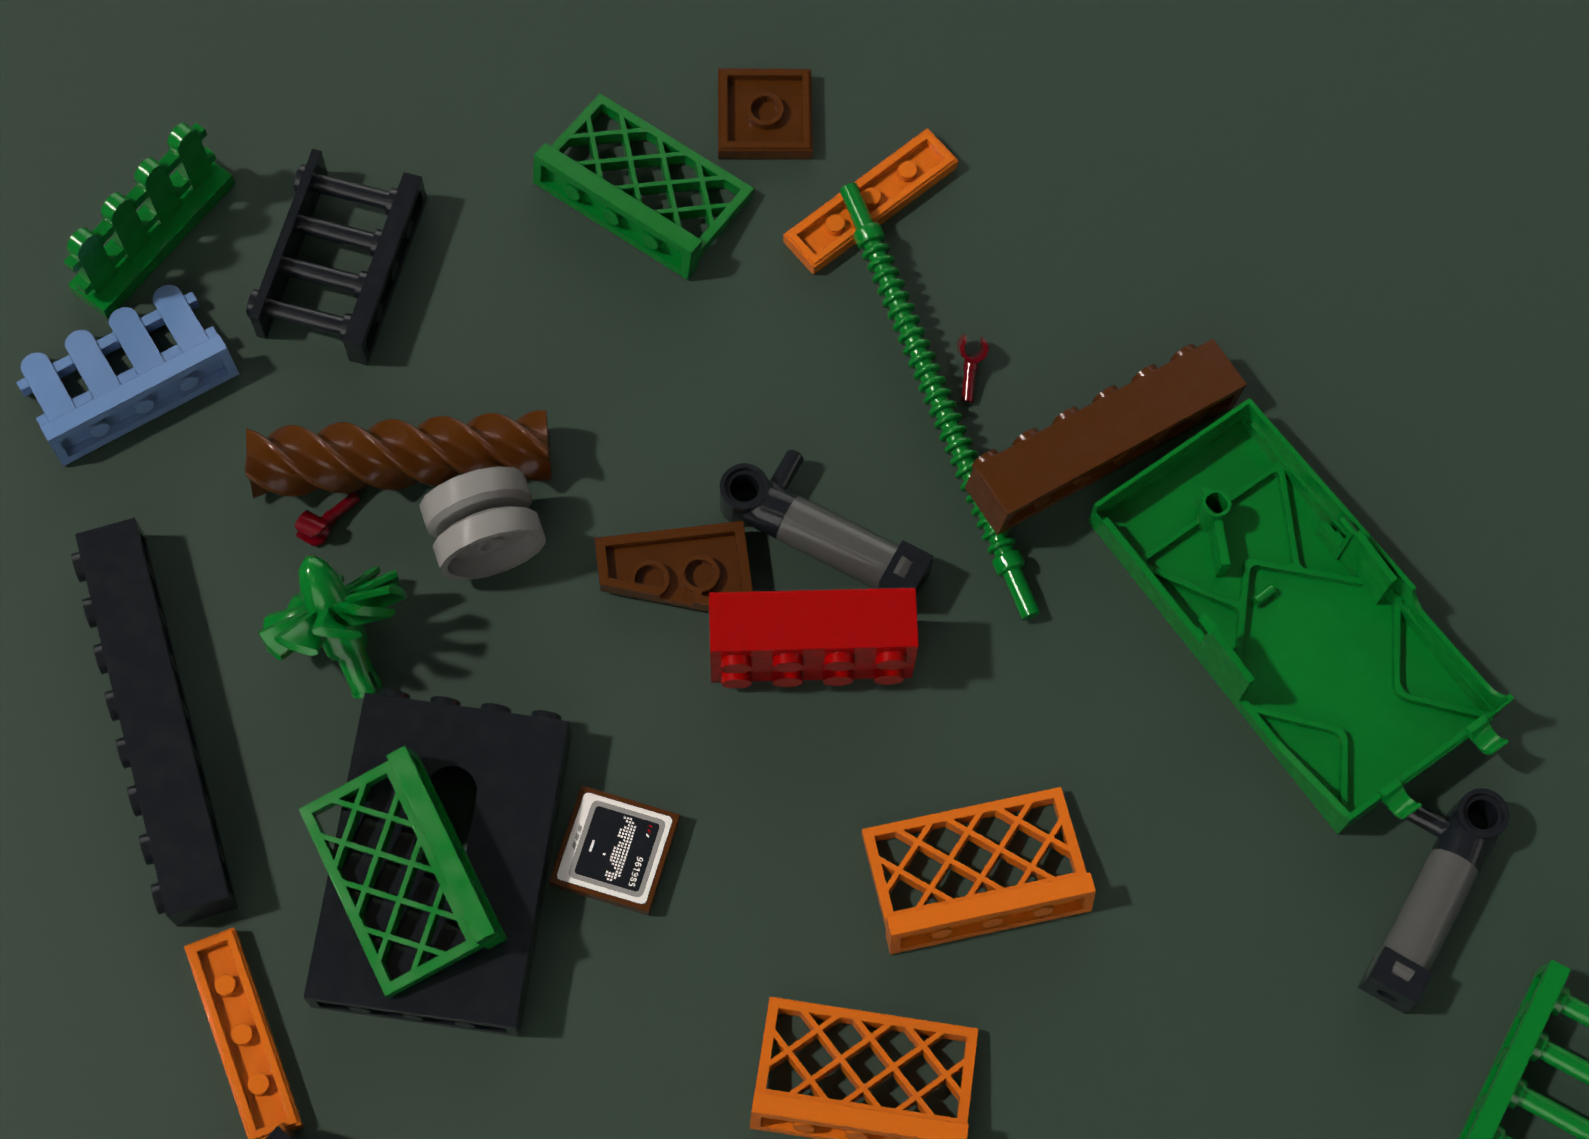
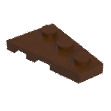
(676, 564)

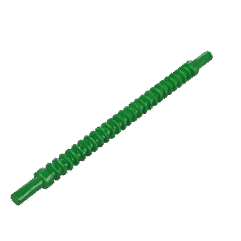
(869, 237)

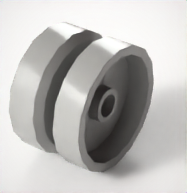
(482, 523)

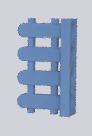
(135, 396)

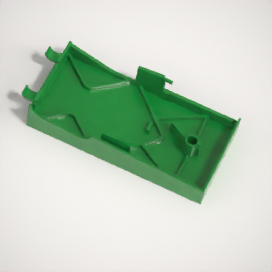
(1297, 616)

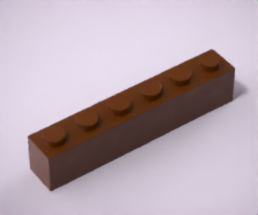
(1103, 435)

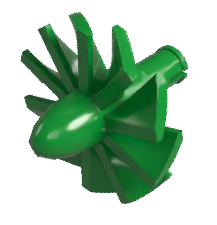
(333, 618)

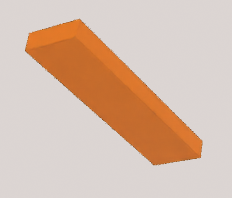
(885, 191)
(242, 1034)

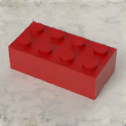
(813, 636)

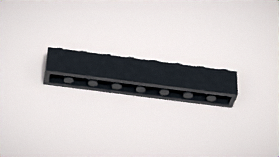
(154, 723)

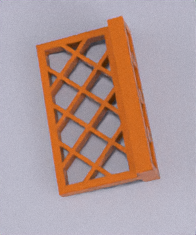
(986, 911)
(845, 1119)

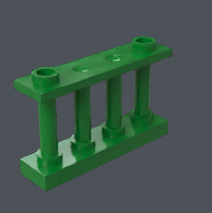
(1529, 1042)

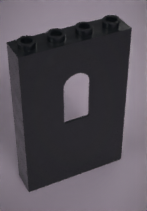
(519, 789)

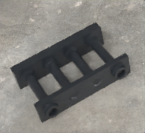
(371, 288)

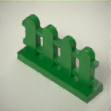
(149, 235)

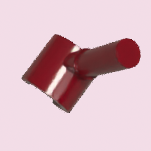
(970, 366)
(316, 529)

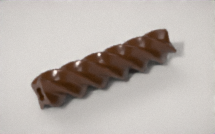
(394, 453)

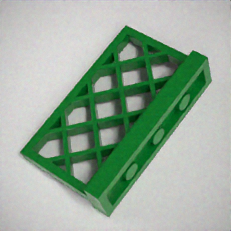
(613, 207)
(446, 859)

